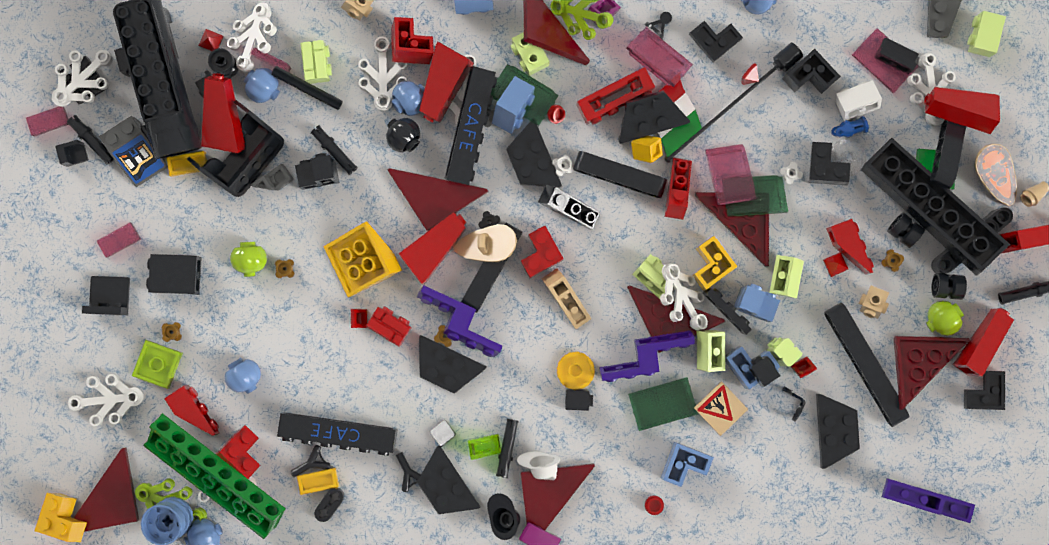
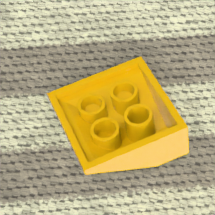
(361, 259)

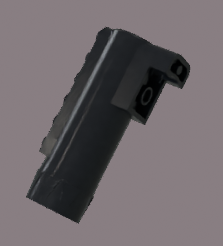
(157, 76)

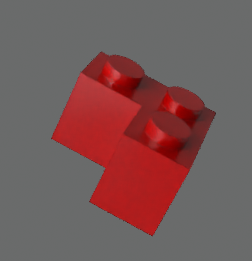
(407, 46)
(546, 253)
(235, 452)

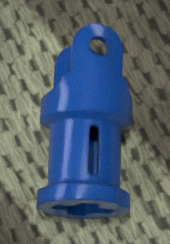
(849, 128)

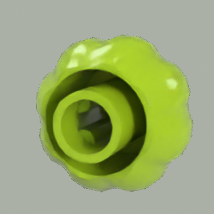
(248, 258)
(944, 318)

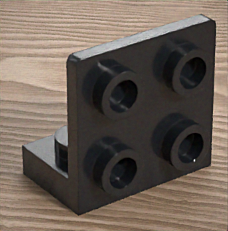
(108, 296)

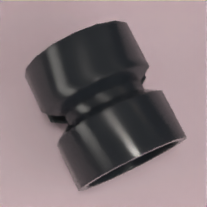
(223, 62)
(906, 230)
(949, 286)

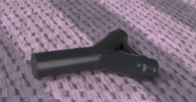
(311, 463)
(408, 472)

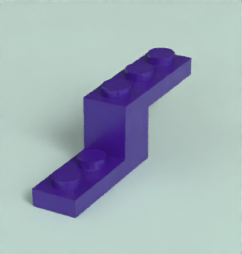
(459, 321)
(646, 356)
(928, 500)

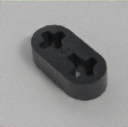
(326, 502)

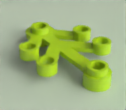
(579, 14)
(151, 495)

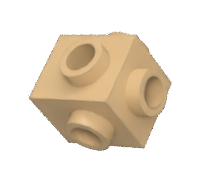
(357, 8)
(874, 302)

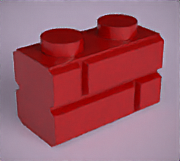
(389, 326)

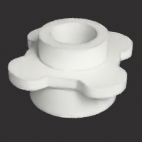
(565, 160)
(791, 168)

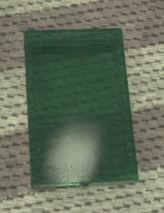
(543, 98)
(769, 198)
(662, 403)

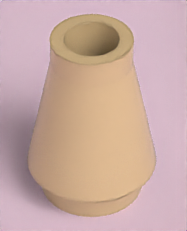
(1034, 194)

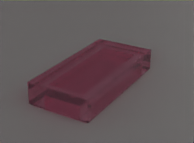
(271, 60)
(47, 121)
(118, 240)

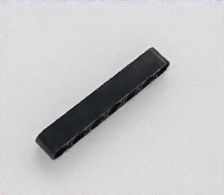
(866, 364)

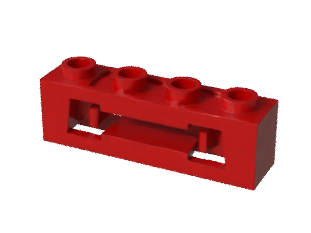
(588, 112)

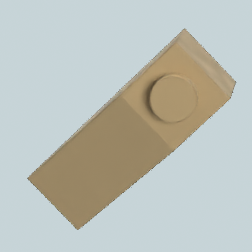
(566, 298)

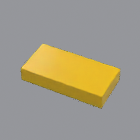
(180, 165)
(317, 481)

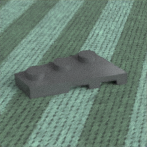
(941, 17)

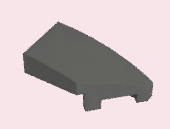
(275, 179)

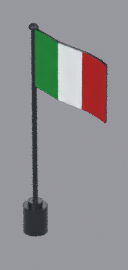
(679, 137)

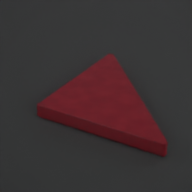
(546, 32)
(434, 197)
(748, 229)
(657, 316)
(920, 361)
(547, 497)
(112, 498)

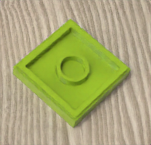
(157, 364)

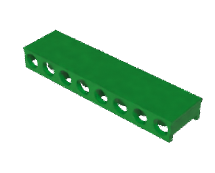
(214, 476)

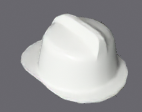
(540, 464)

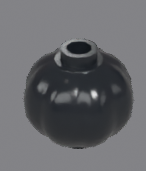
(403, 135)

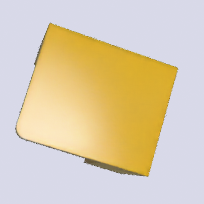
(647, 148)

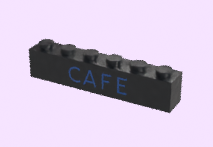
(470, 125)
(337, 432)

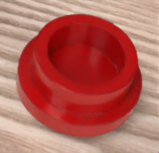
(556, 114)
(654, 505)

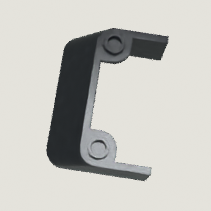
(243, 168)

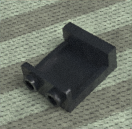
(174, 274)

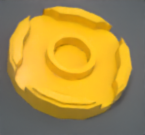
(575, 370)

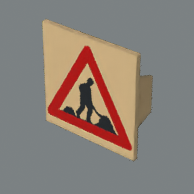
(720, 408)

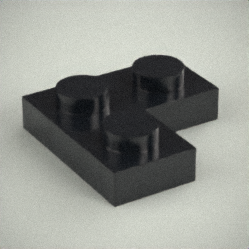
(715, 45)
(992, 395)

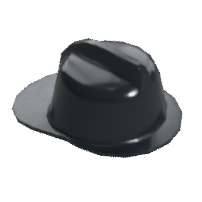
(503, 516)

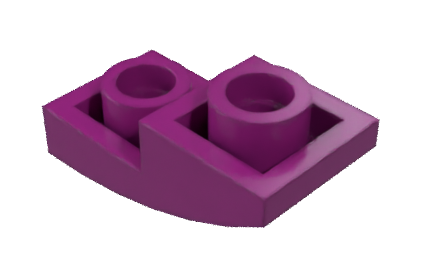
(536, 535)

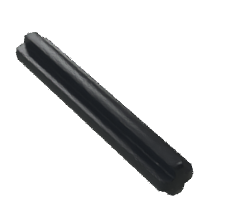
(307, 88)

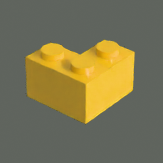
(717, 263)
(56, 518)

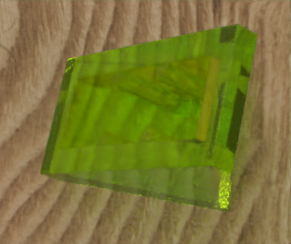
(484, 446)

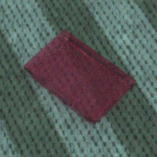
(658, 57)
(730, 174)

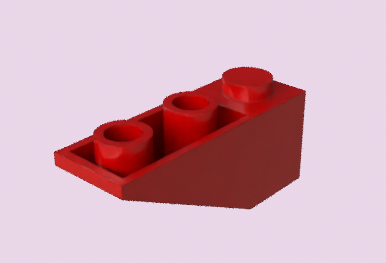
(678, 189)
(847, 241)
(188, 407)

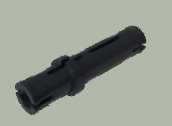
(86, 134)
(329, 144)
(1036, 289)
(507, 448)

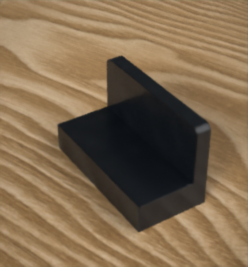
(897, 56)

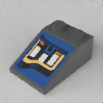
(132, 151)

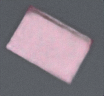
(886, 74)

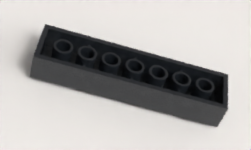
(934, 207)

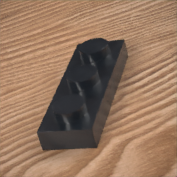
(727, 310)

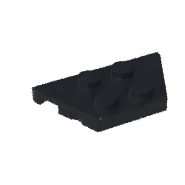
(649, 116)
(532, 159)
(445, 366)
(836, 430)
(445, 486)

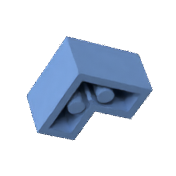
(512, 105)
(757, 302)
(739, 361)
(684, 458)

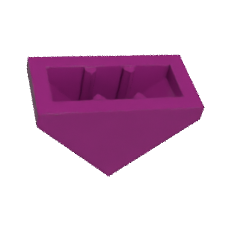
(605, 6)

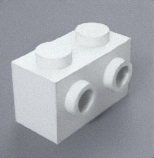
(858, 100)

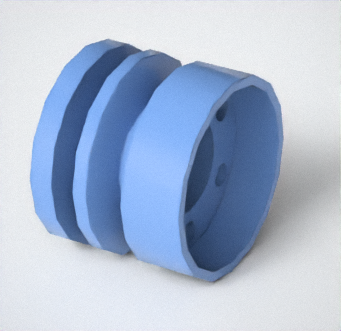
(161, 528)

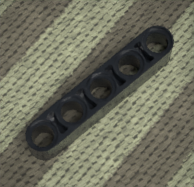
(948, 154)
(620, 174)
(992, 220)
(485, 279)

